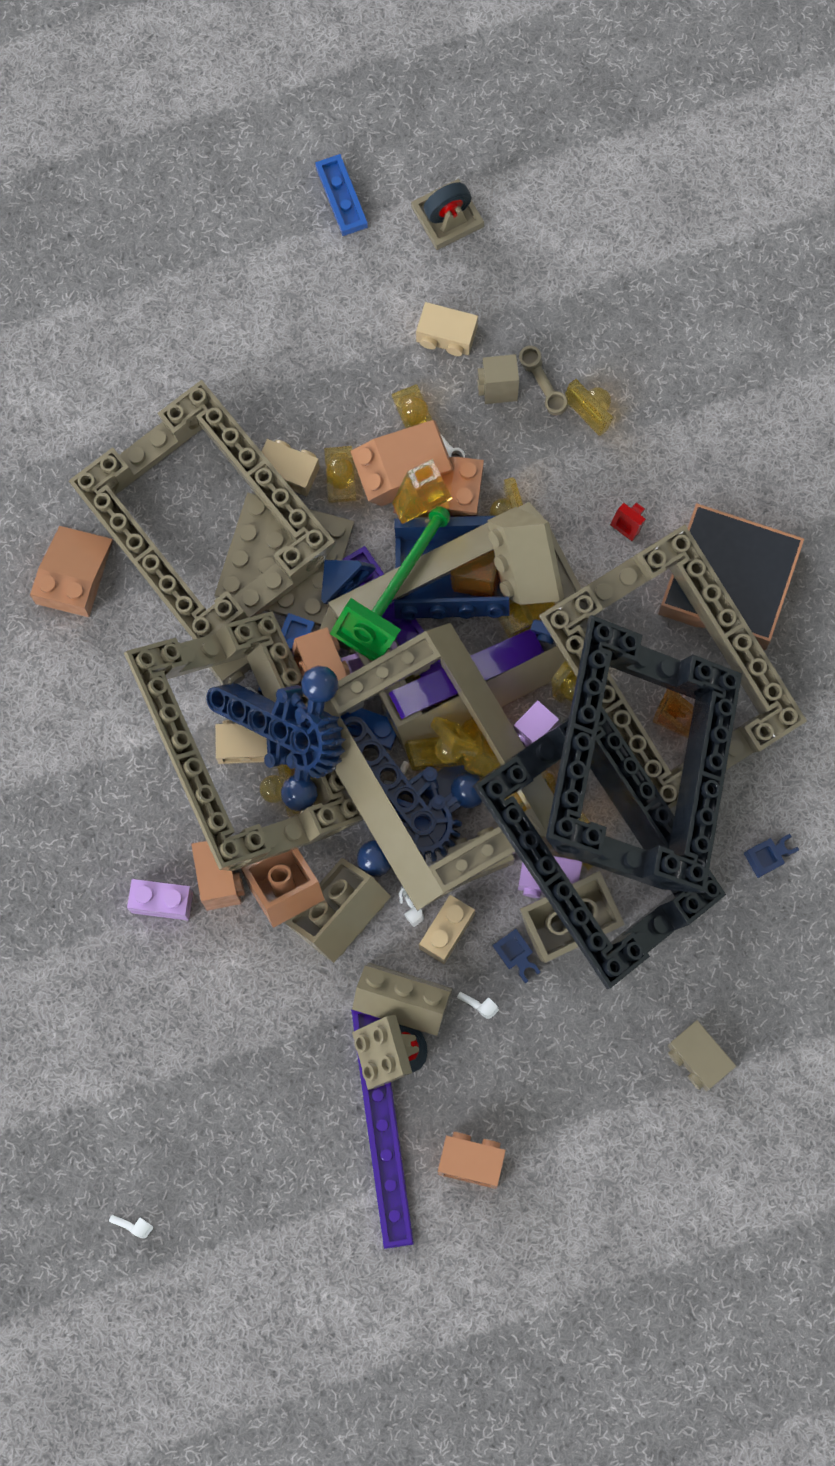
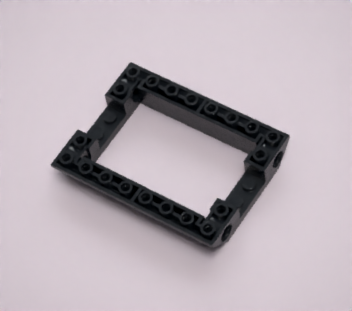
(704, 768)
(645, 816)

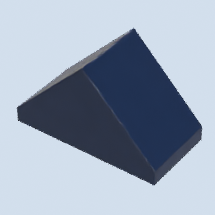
(343, 577)

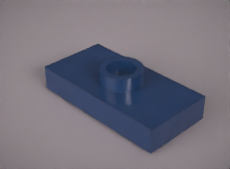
(541, 631)

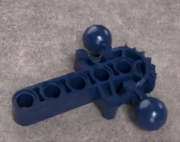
(294, 732)
(438, 812)

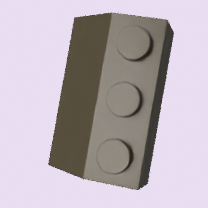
(525, 557)
(348, 906)
(548, 931)
(412, 999)

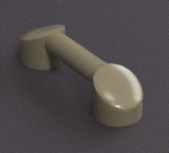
(532, 362)

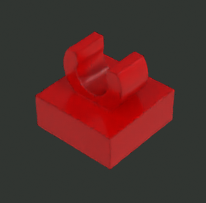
(628, 520)

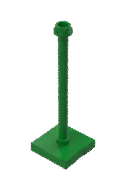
(366, 629)

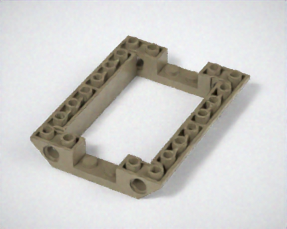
(180, 421)
(428, 569)
(724, 623)
(414, 657)
(274, 668)

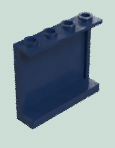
(439, 598)

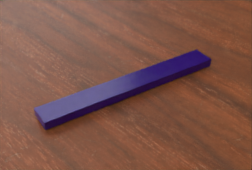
(385, 1156)

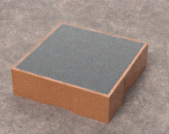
(749, 561)

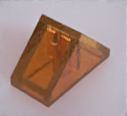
(477, 577)
(674, 713)

